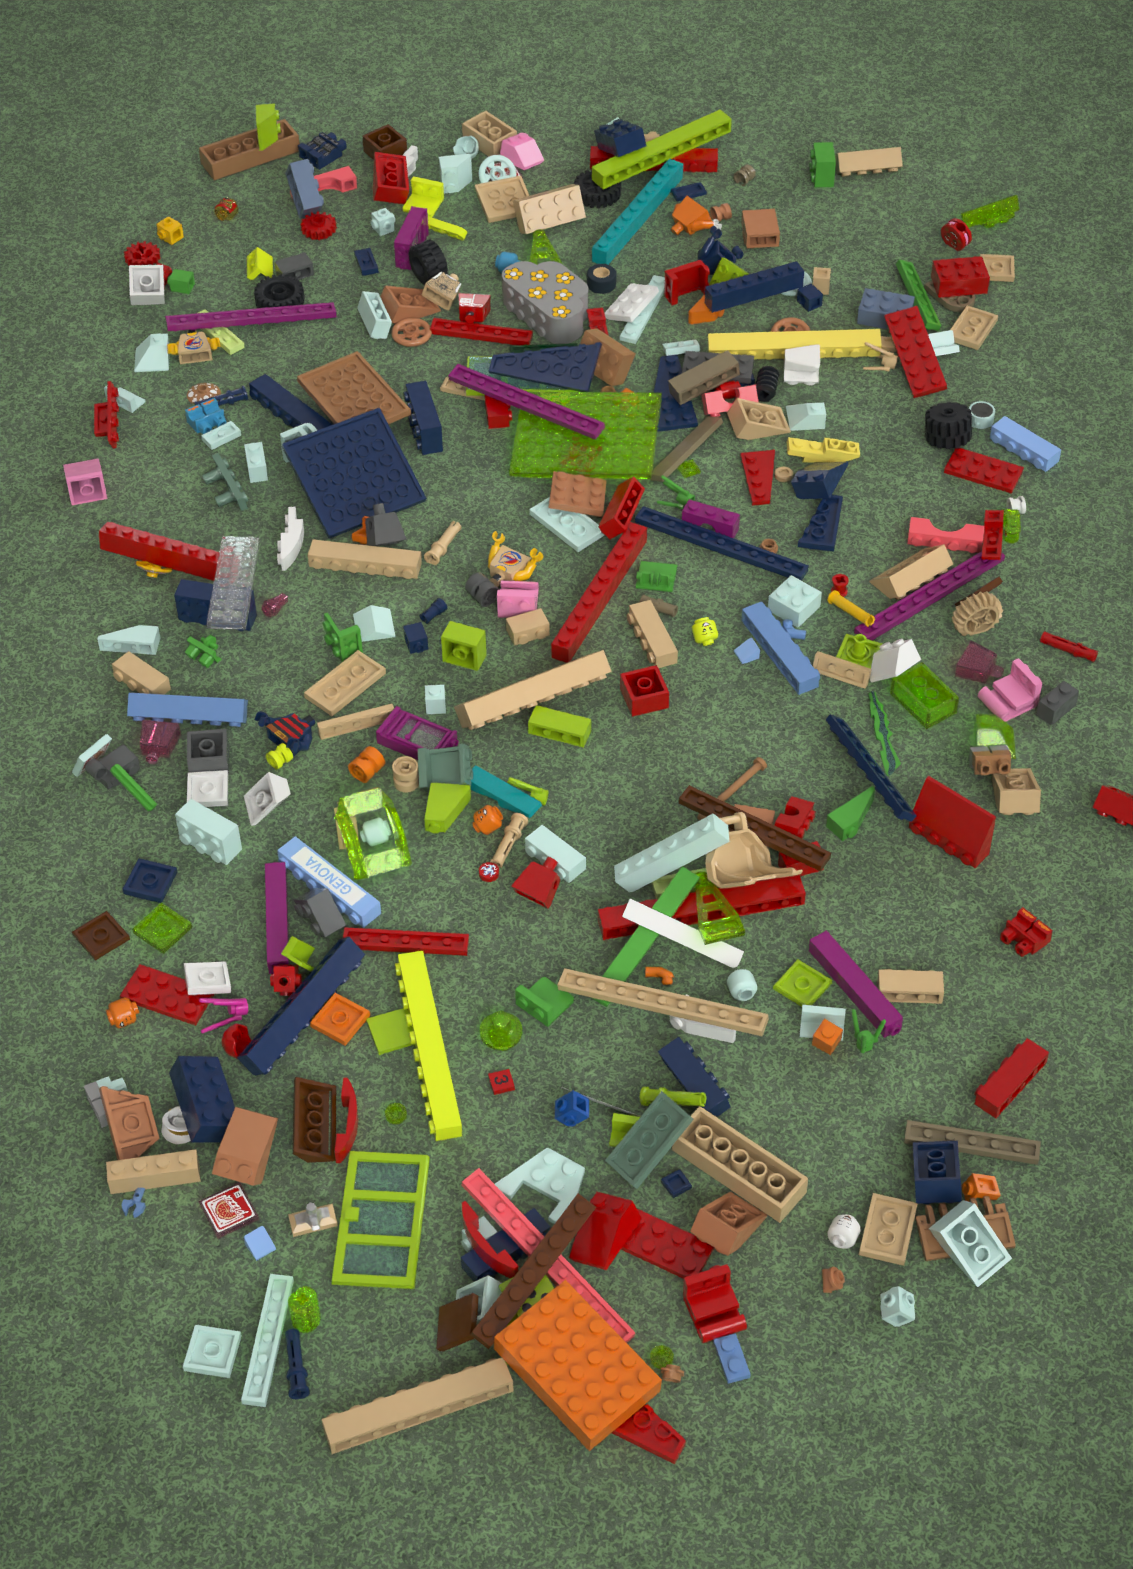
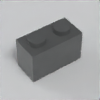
(297, 266)
(1057, 703)

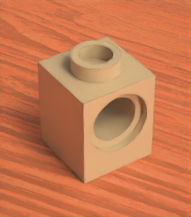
(821, 279)

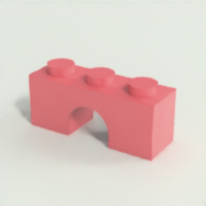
(715, 404)

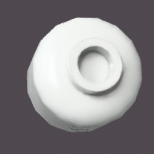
(843, 1231)

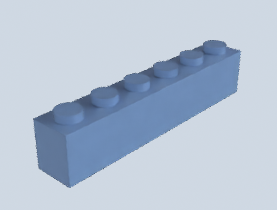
(780, 648)
(187, 708)

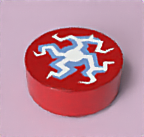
(488, 872)

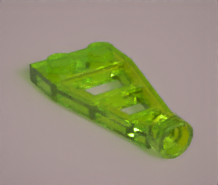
(542, 242)
(719, 929)

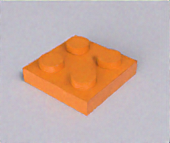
(340, 1019)

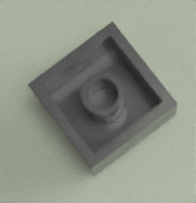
(207, 750)

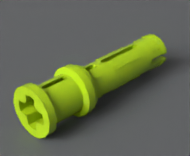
(648, 1095)

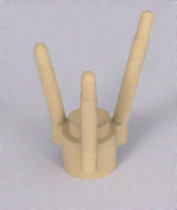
(889, 360)

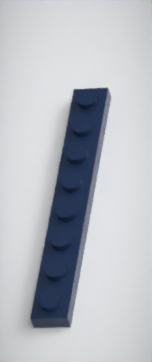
(871, 768)

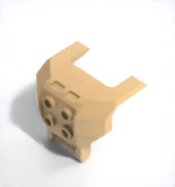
(742, 859)

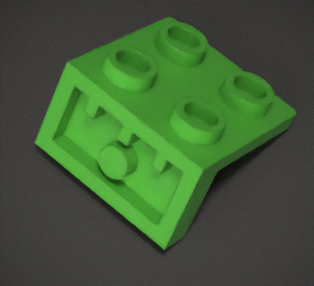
(343, 642)

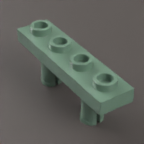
(222, 472)

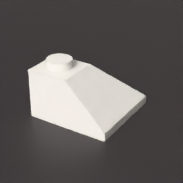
(265, 796)

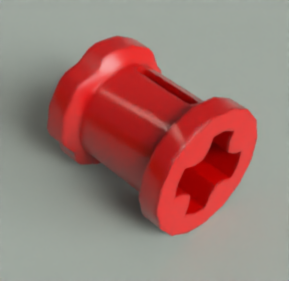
(840, 582)

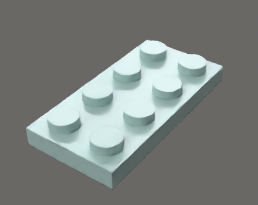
(571, 527)

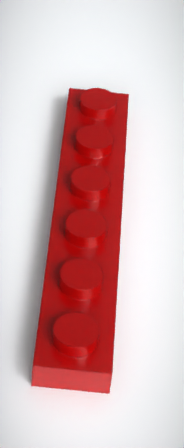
(481, 332)
(409, 941)

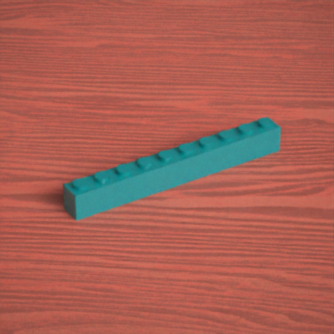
(637, 212)

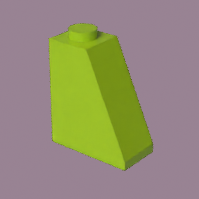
(445, 805)

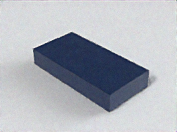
(692, 190)

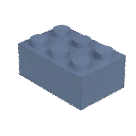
(304, 188)
(879, 303)

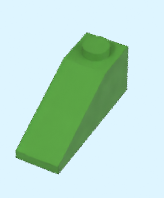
(848, 818)

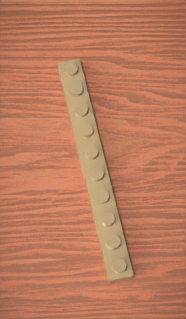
(663, 1002)

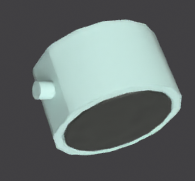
(982, 414)

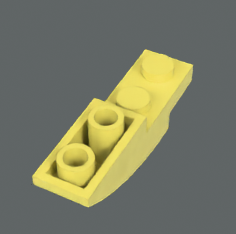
(829, 451)

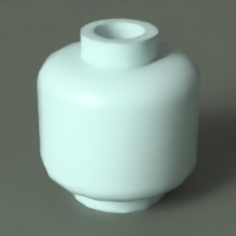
(375, 831)
(742, 984)

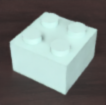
(794, 601)

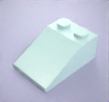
(970, 1242)

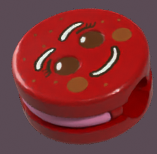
(956, 234)

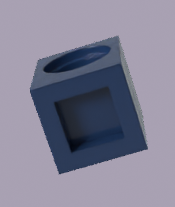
(809, 297)
(415, 637)

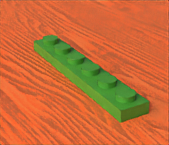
(916, 288)

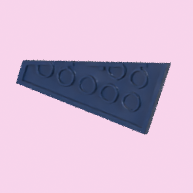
(557, 366)
(672, 414)

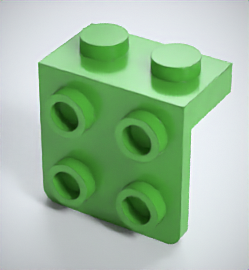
(543, 1000)

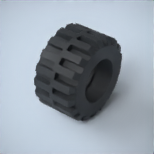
(427, 260)

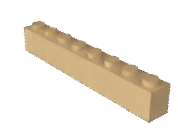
(417, 1405)

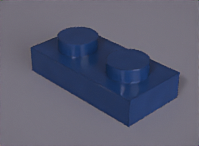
(366, 261)

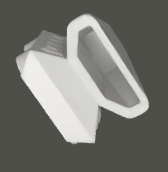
(802, 365)

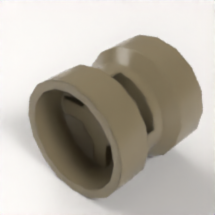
(744, 175)

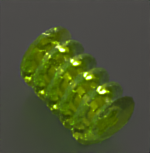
(304, 1309)

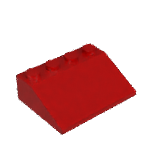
(953, 823)

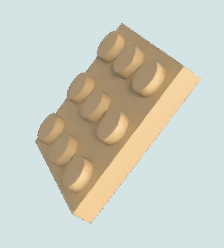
(498, 197)

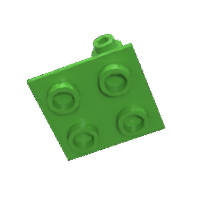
(656, 576)

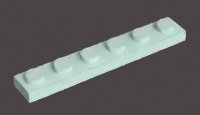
(634, 329)
(267, 1340)

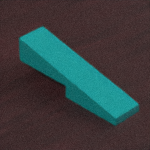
(506, 795)

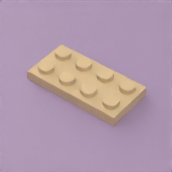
(345, 683)

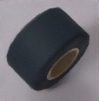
(601, 278)

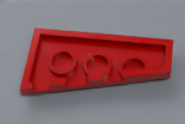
(758, 473)

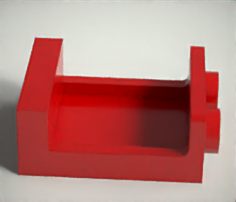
(685, 280)

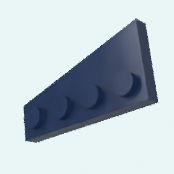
(823, 525)

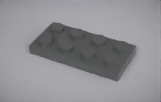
(746, 363)

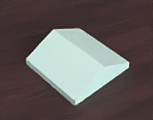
(374, 623)

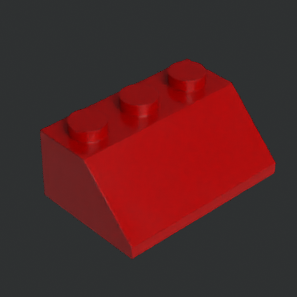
(1115, 803)

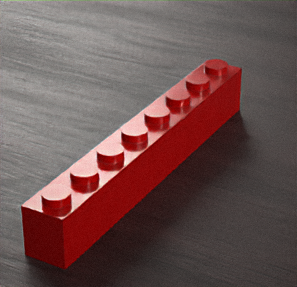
(693, 161)
(159, 550)

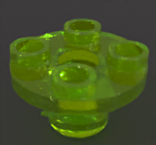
(501, 1030)

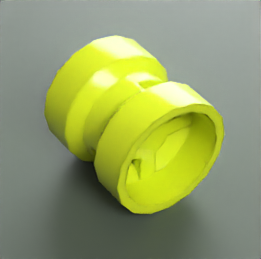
(279, 756)

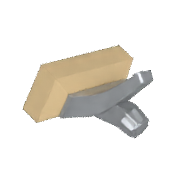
(312, 1219)

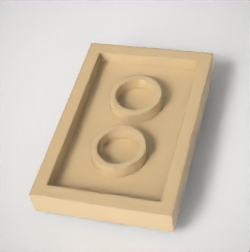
(973, 327)
(888, 1229)

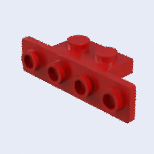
(106, 416)

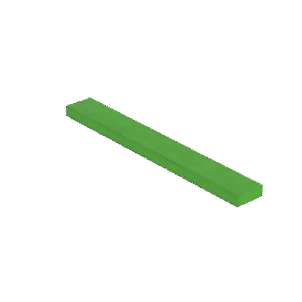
(643, 937)

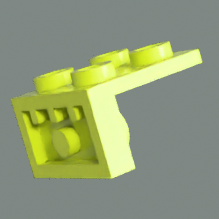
(425, 194)

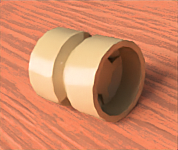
(405, 774)

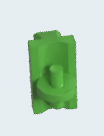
(205, 648)

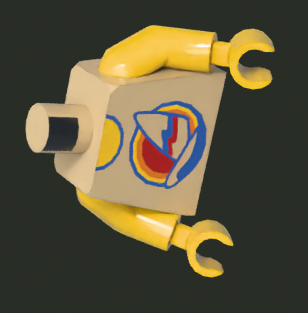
(193, 347)
(509, 564)

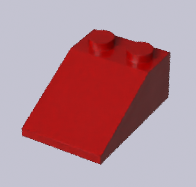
(390, 178)
(605, 1231)

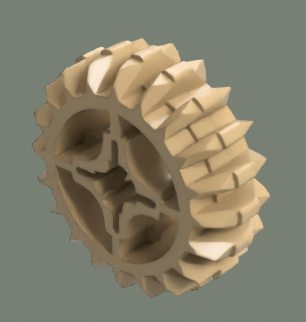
(977, 614)

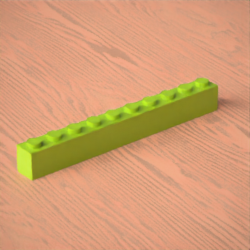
(661, 149)

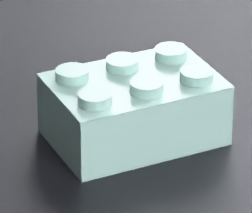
(208, 832)

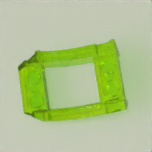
(380, 861)

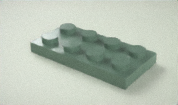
(649, 1140)

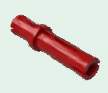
(1076, 649)

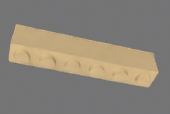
(364, 559)

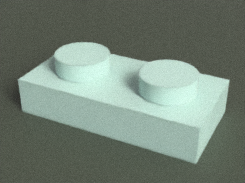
(680, 347)
(221, 435)

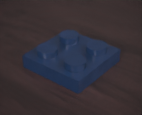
(149, 880)

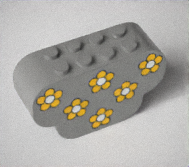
(546, 299)

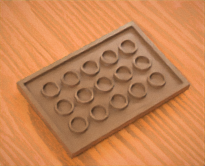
(350, 389)

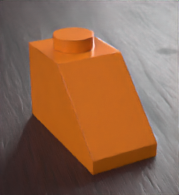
(700, 313)

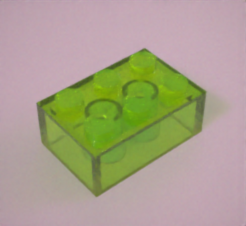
(924, 695)

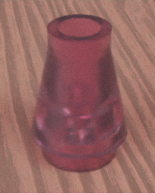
(272, 606)

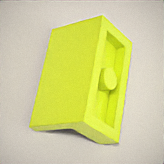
(259, 262)

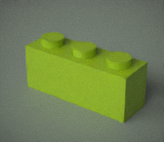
(559, 726)

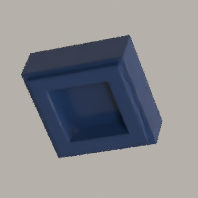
(676, 1183)

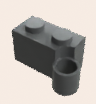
(101, 768)

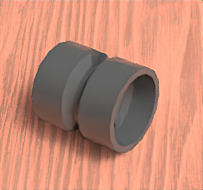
(482, 589)

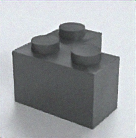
(321, 910)

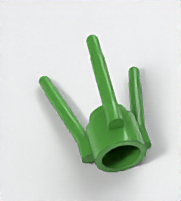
(682, 497)
(865, 1038)

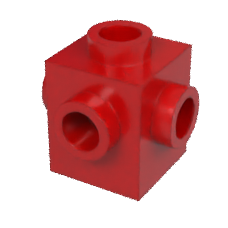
(287, 971)

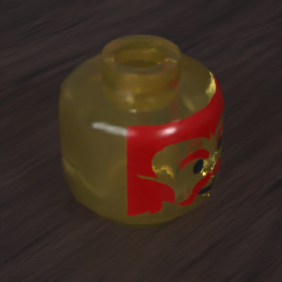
(226, 209)

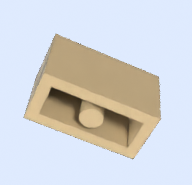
(527, 627)

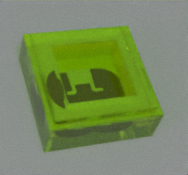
(689, 469)

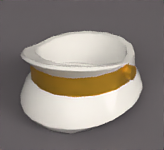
(174, 1127)

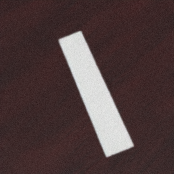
(681, 933)

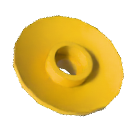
(151, 569)

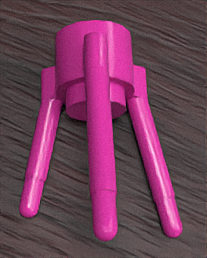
(235, 1006)

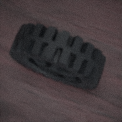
(593, 194)
(279, 292)

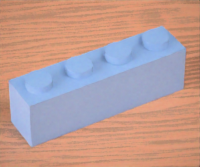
(1025, 444)

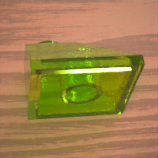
(993, 731)

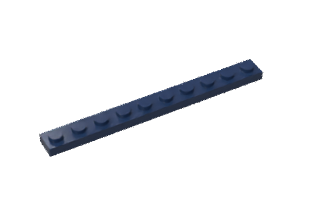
(721, 543)

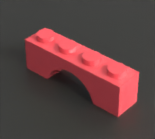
(339, 179)
(925, 534)

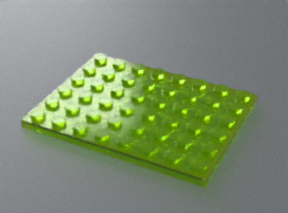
(619, 452)

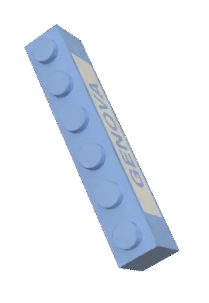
(319, 873)

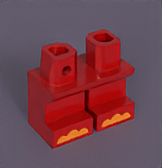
(1027, 932)

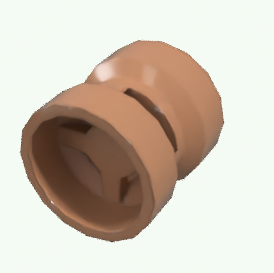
(721, 212)

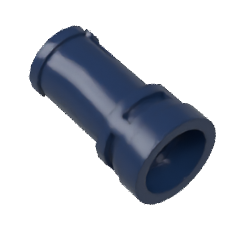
(435, 609)

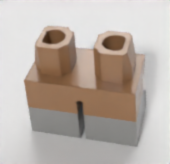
(990, 760)

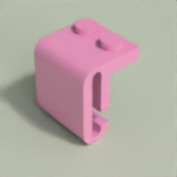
(516, 598)
(1013, 693)

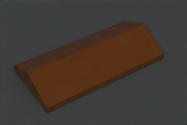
(312, 1121)

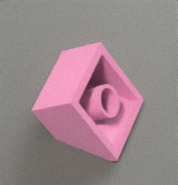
(522, 151)

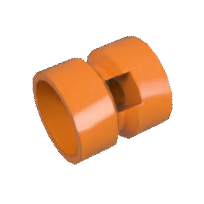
(366, 764)

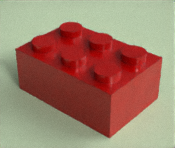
(960, 276)

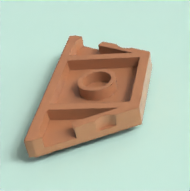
(129, 1122)

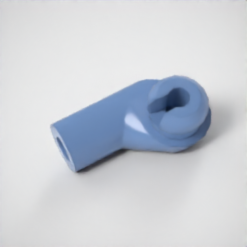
(794, 633)

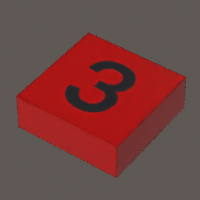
(501, 1081)

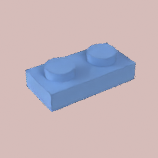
(731, 1358)

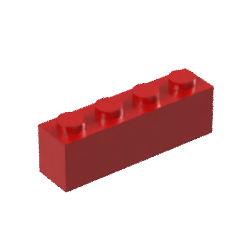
(621, 508)
(1010, 1077)

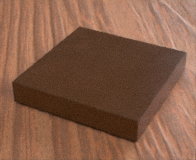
(101, 935)
(457, 1322)

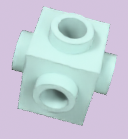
(383, 221)
(897, 1306)

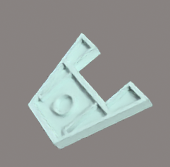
(548, 1174)

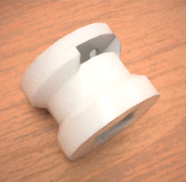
(1017, 504)

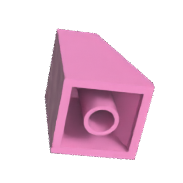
(85, 481)

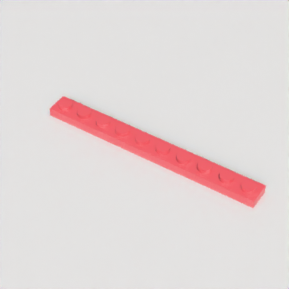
(528, 1238)

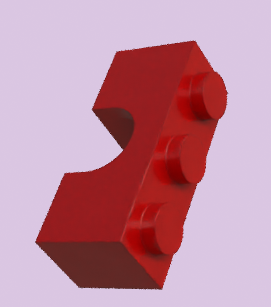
(796, 817)

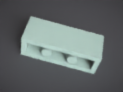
(374, 315)
(544, 844)

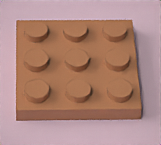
(577, 494)

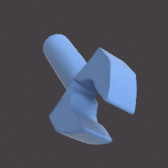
(126, 1204)

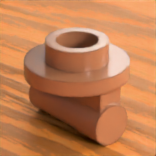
(832, 1279)

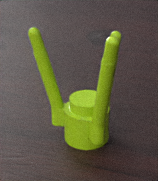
(538, 793)

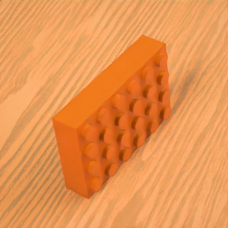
(577, 1364)

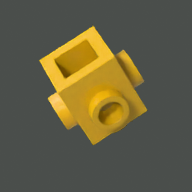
(169, 230)

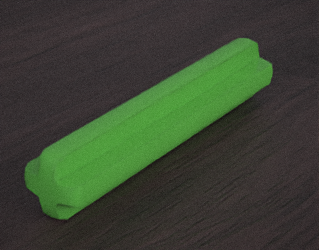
(133, 787)

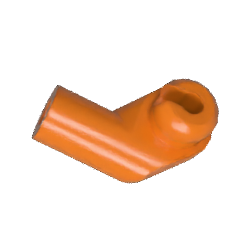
(660, 972)

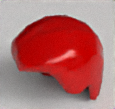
(235, 1040)

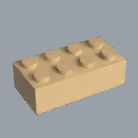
(549, 208)

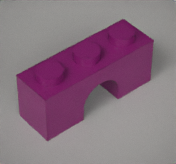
(720, 519)

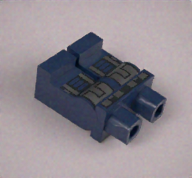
(322, 149)

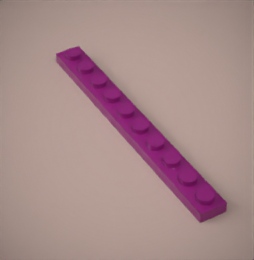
(250, 316)
(527, 401)
(927, 595)

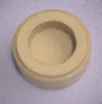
(783, 474)

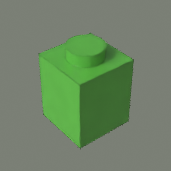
(181, 281)

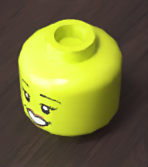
(704, 631)

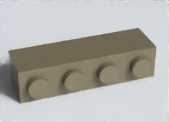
(704, 377)

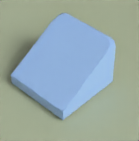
(747, 651)
(259, 1243)

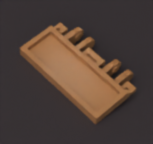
(998, 1222)

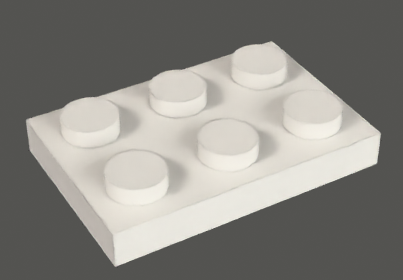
(631, 302)

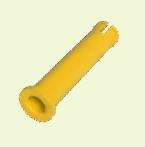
(850, 608)

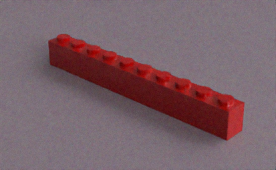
(599, 593)
(748, 899)

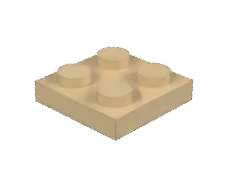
(999, 267)

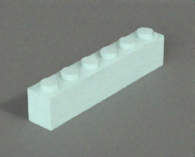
(671, 853)

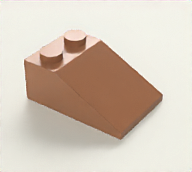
(406, 303)
(245, 1147)
(727, 1223)

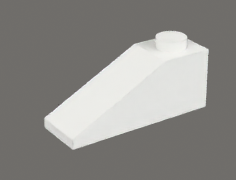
(703, 1029)

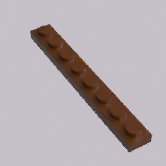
(769, 834)
(533, 1271)

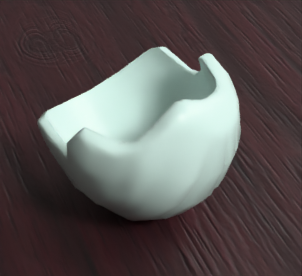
(465, 145)

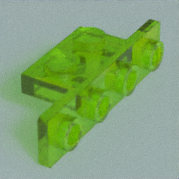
(992, 213)

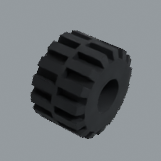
(948, 425)

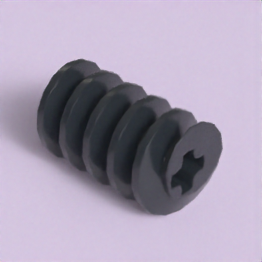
(767, 383)

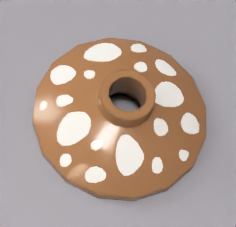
(202, 391)

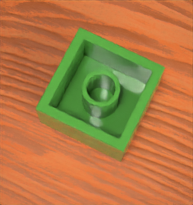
(823, 164)

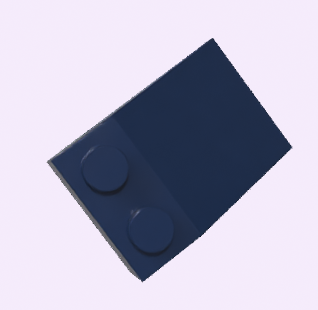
(818, 480)
(937, 1172)

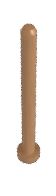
(759, 764)

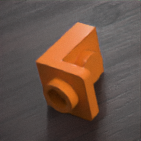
(979, 1186)

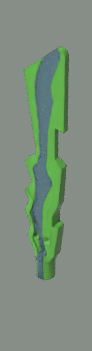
(882, 733)

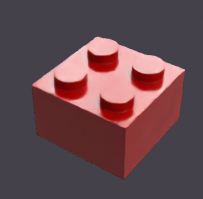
(644, 690)

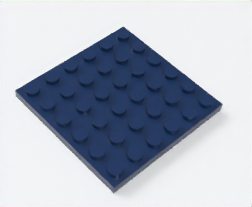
(351, 470)

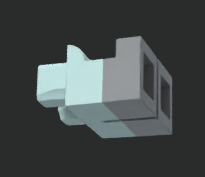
(94, 1097)

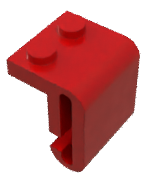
(712, 1303)

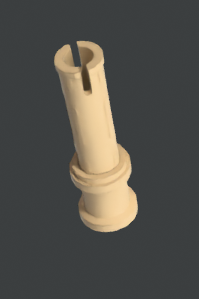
(439, 547)
(512, 833)

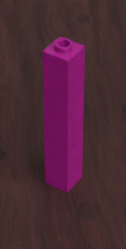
(276, 913)
(855, 983)

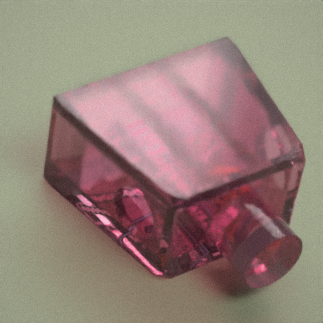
(978, 664)
(158, 739)

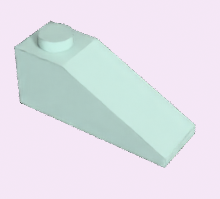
(137, 639)

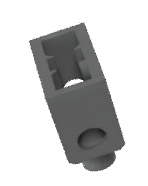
(383, 527)

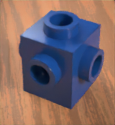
(571, 1108)

